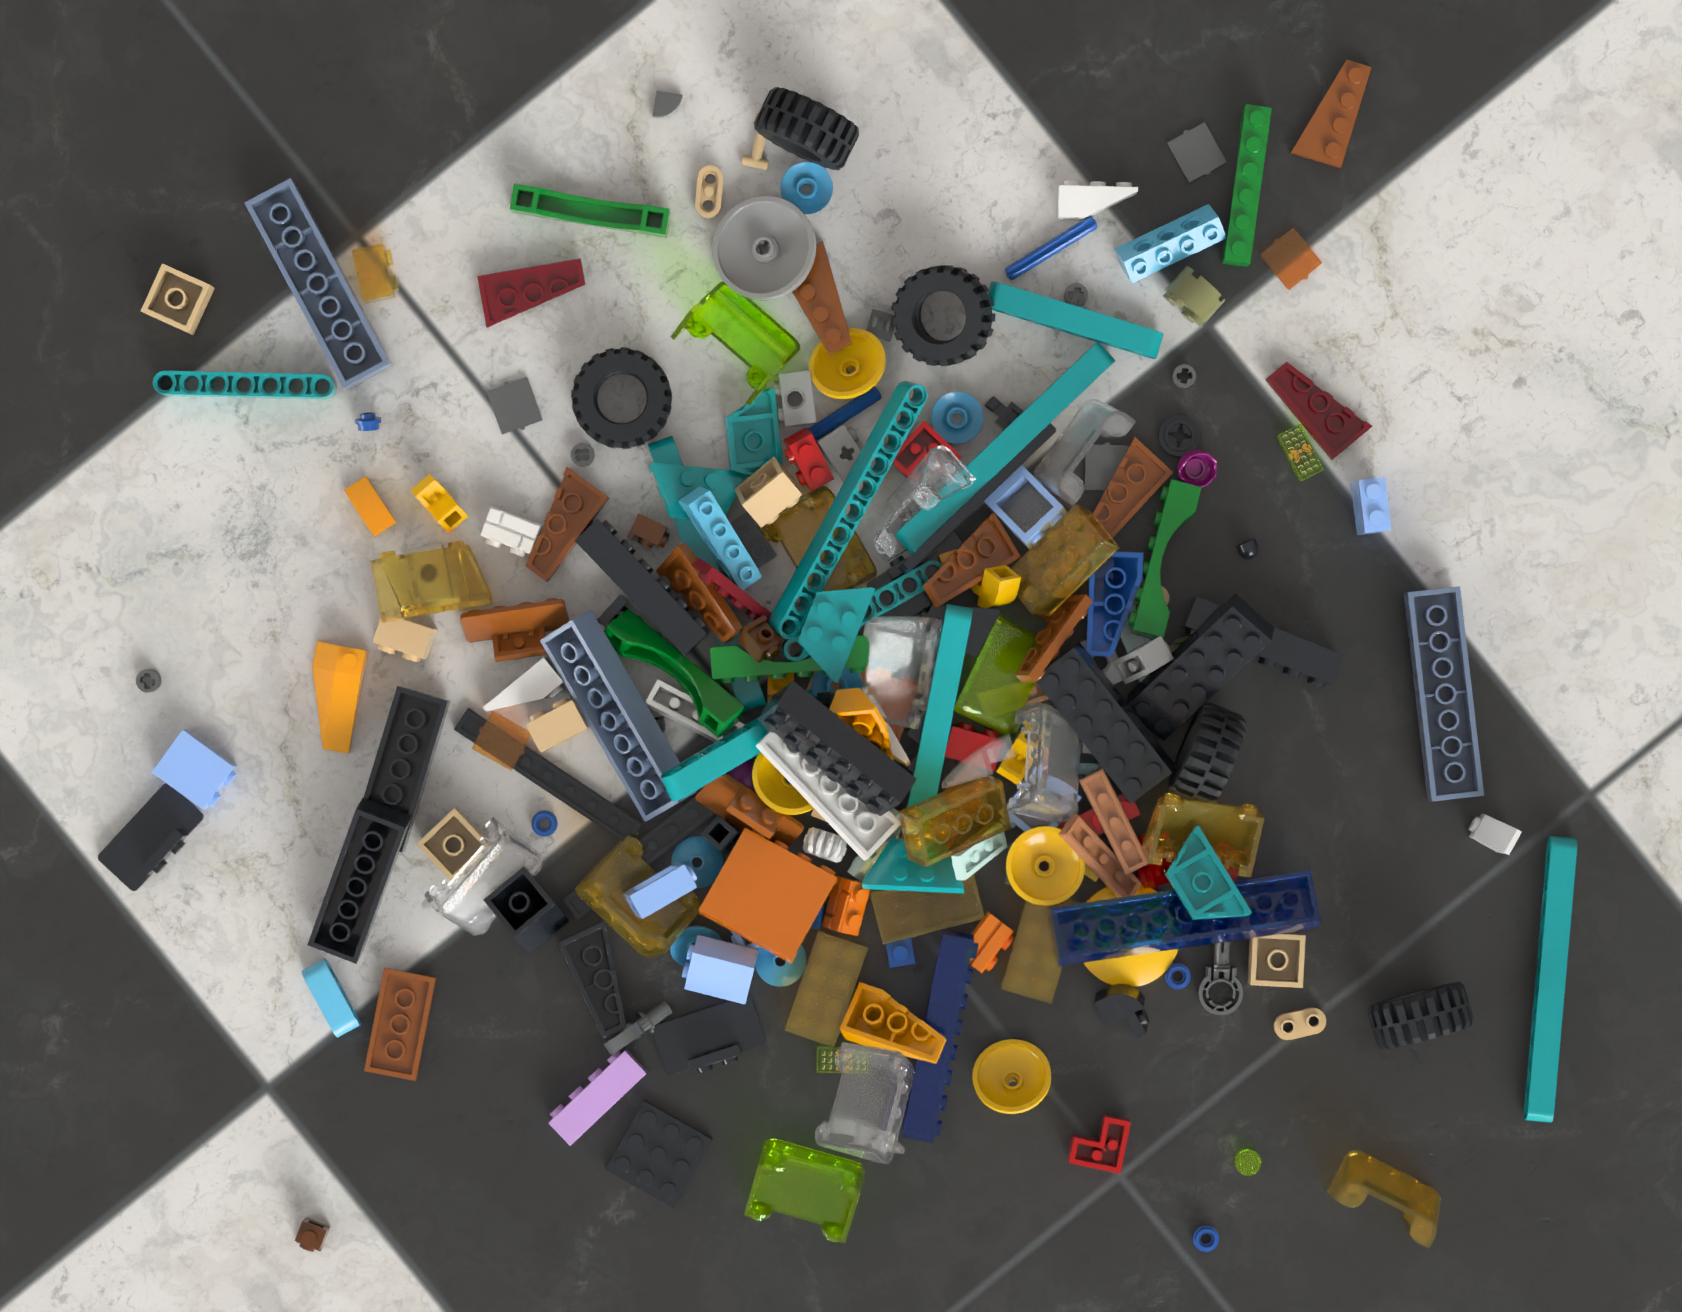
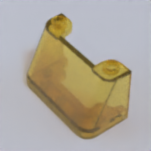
(797, 528)
(429, 582)
(1230, 830)
(604, 894)
(1366, 1175)

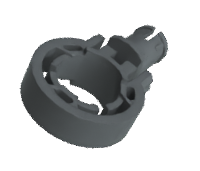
(1221, 963)
(635, 1029)

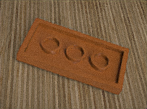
(400, 1024)

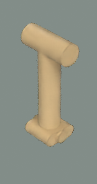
(755, 159)

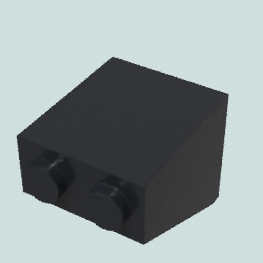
(981, 624)
(526, 910)

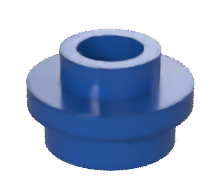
(368, 421)
(544, 831)
(1183, 982)
(1214, 1238)

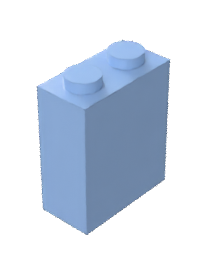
(1371, 506)
(195, 770)
(719, 969)

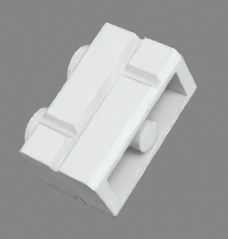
(511, 531)

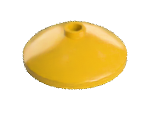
(832, 372)
(775, 790)
(1038, 886)
(1009, 1062)

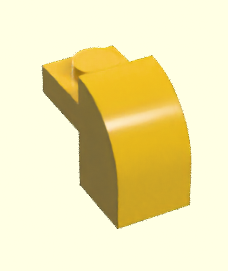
(439, 503)
(997, 587)
(1014, 767)

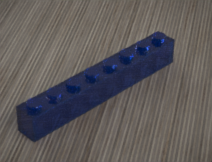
(942, 1015)

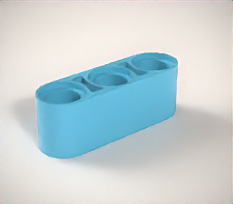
(331, 997)

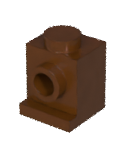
(649, 532)
(760, 640)
(312, 1235)

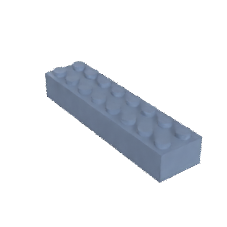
(318, 284)
(1443, 694)
(614, 711)

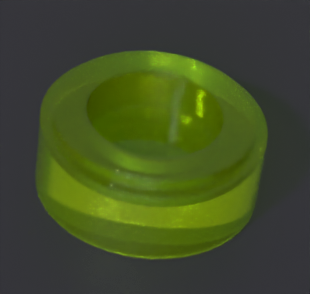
(1247, 1162)

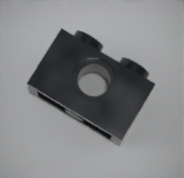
(753, 540)

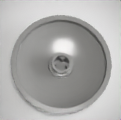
(764, 248)

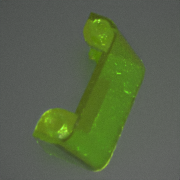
(992, 688)
(806, 1187)

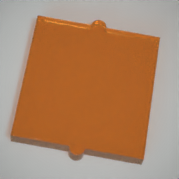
(1291, 259)
(501, 740)

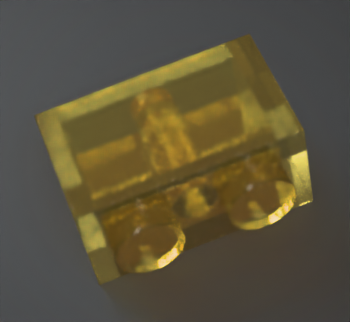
(374, 273)

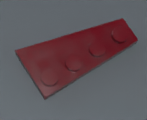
(521, 289)
(1321, 415)
(728, 588)

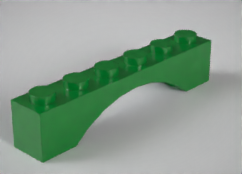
(1247, 185)
(590, 211)
(1152, 612)
(636, 640)
(734, 661)

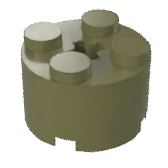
(1194, 296)

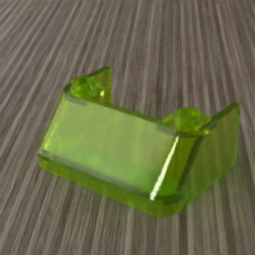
(745, 332)

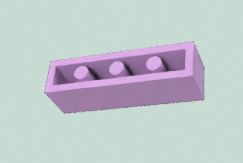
(597, 1097)

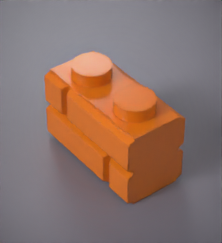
(846, 906)
(991, 936)

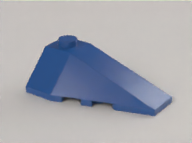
(1112, 593)

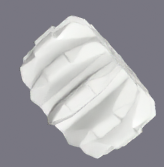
(824, 845)

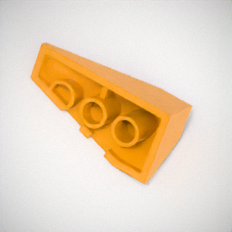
(338, 688)
(863, 716)
(883, 1023)

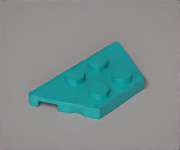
(753, 434)
(680, 480)
(834, 627)
(896, 872)
(1204, 882)

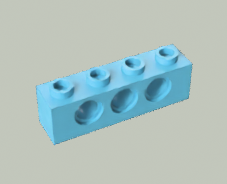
(1170, 243)
(720, 537)

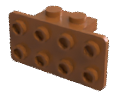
(515, 628)
(745, 810)

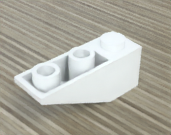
(1080, 202)

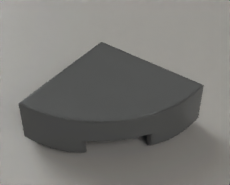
(665, 103)

